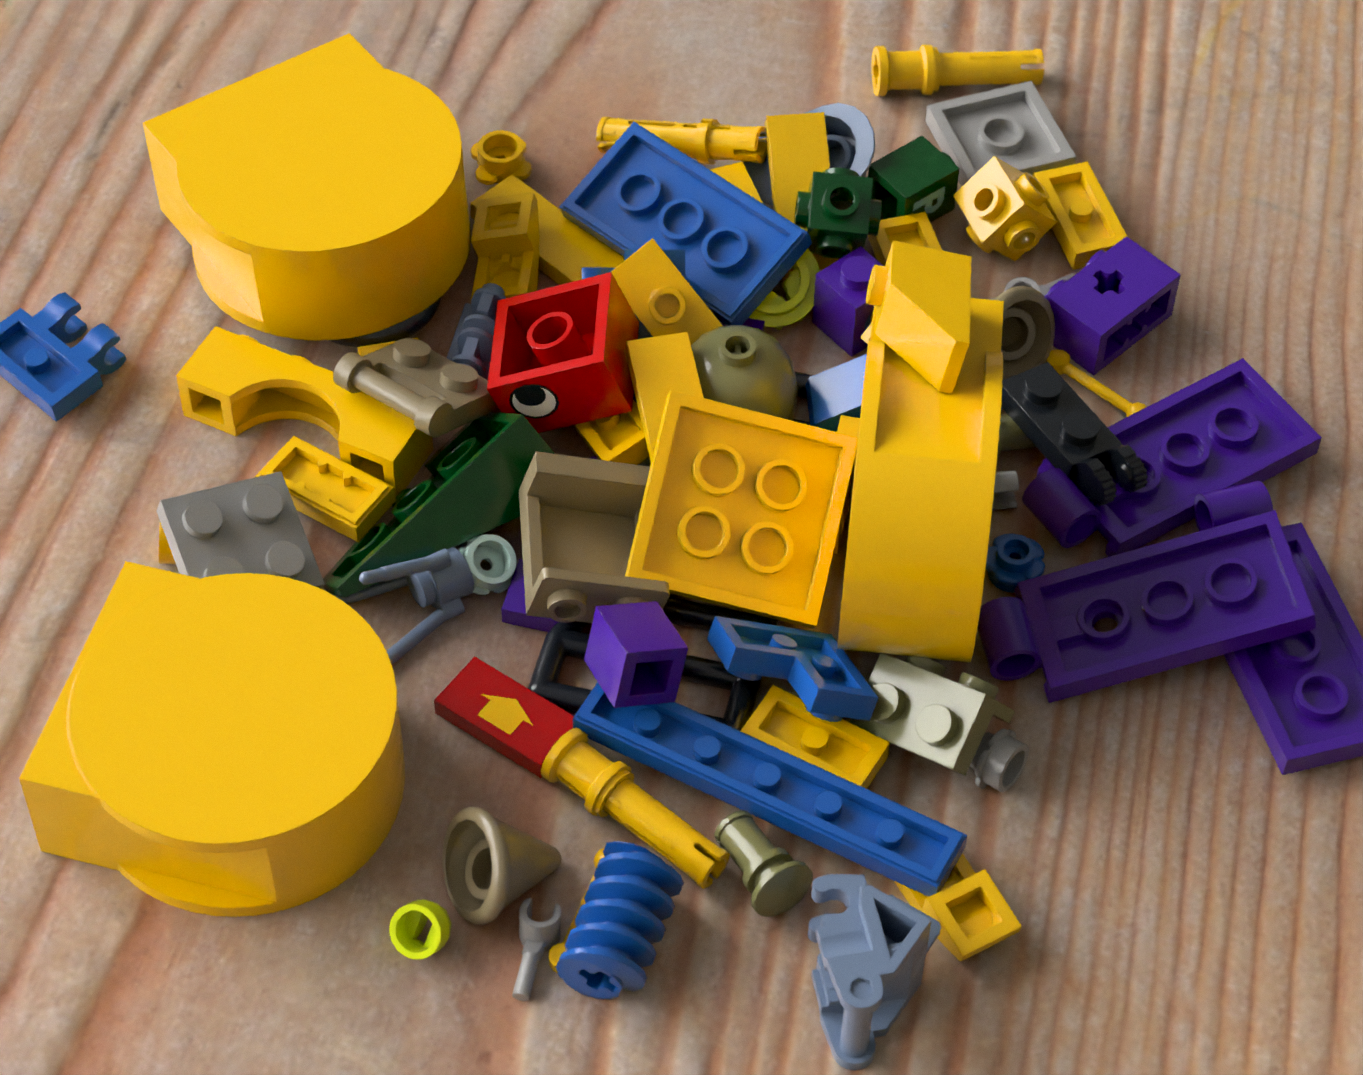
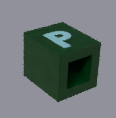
(915, 181)

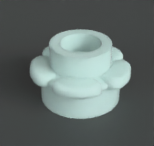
(501, 559)

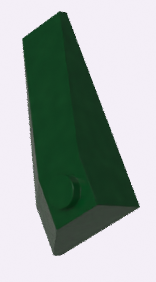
(468, 494)

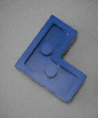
(806, 658)

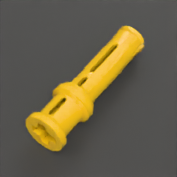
(929, 69)
(612, 791)

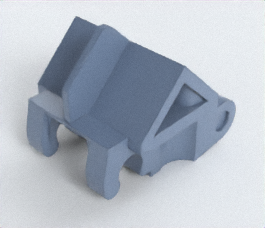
(866, 963)

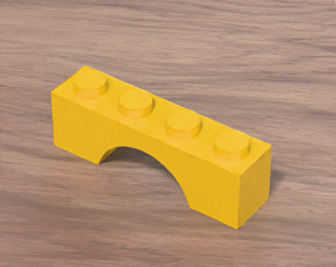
(242, 383)

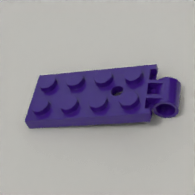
(1191, 443)
(1170, 604)
(1306, 684)

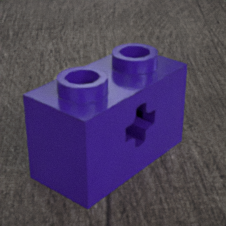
(1111, 304)

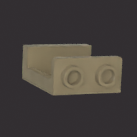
(580, 535)

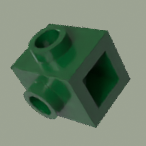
(838, 212)

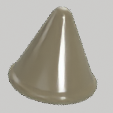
(1026, 329)
(491, 864)

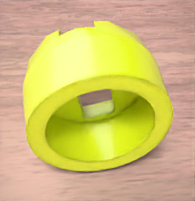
(409, 923)

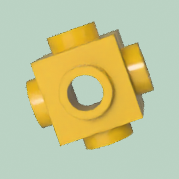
(1005, 209)

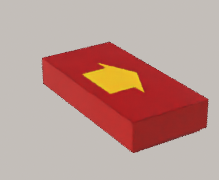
(503, 714)

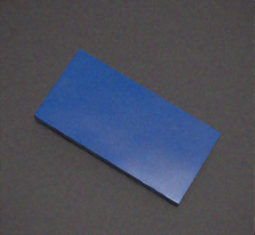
(655, 191)

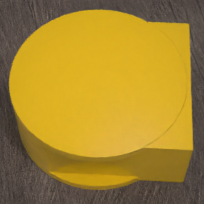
(317, 194)
(923, 500)
(222, 743)

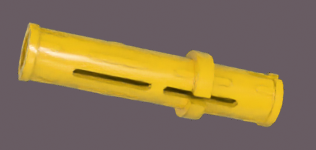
(702, 140)

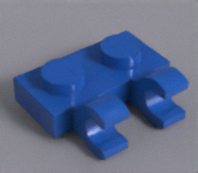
(48, 369)

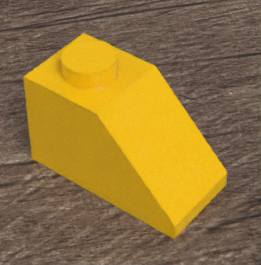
(924, 309)

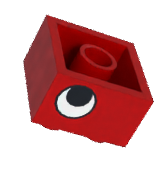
(563, 353)

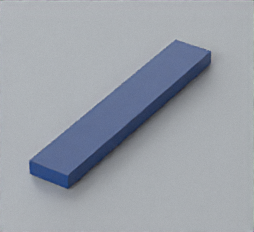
(778, 789)

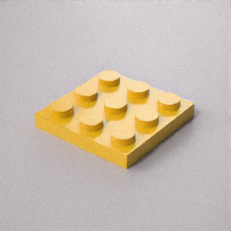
(742, 508)

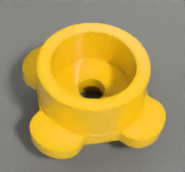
(499, 156)

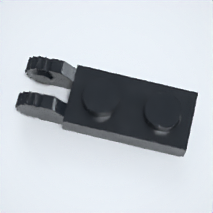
(1071, 434)

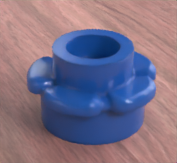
(1007, 572)

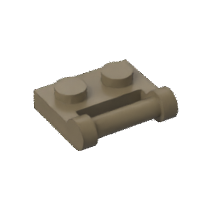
(418, 384)

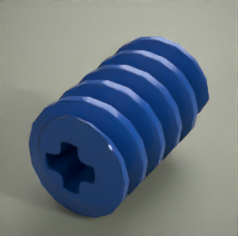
(619, 922)

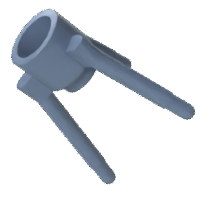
(433, 581)

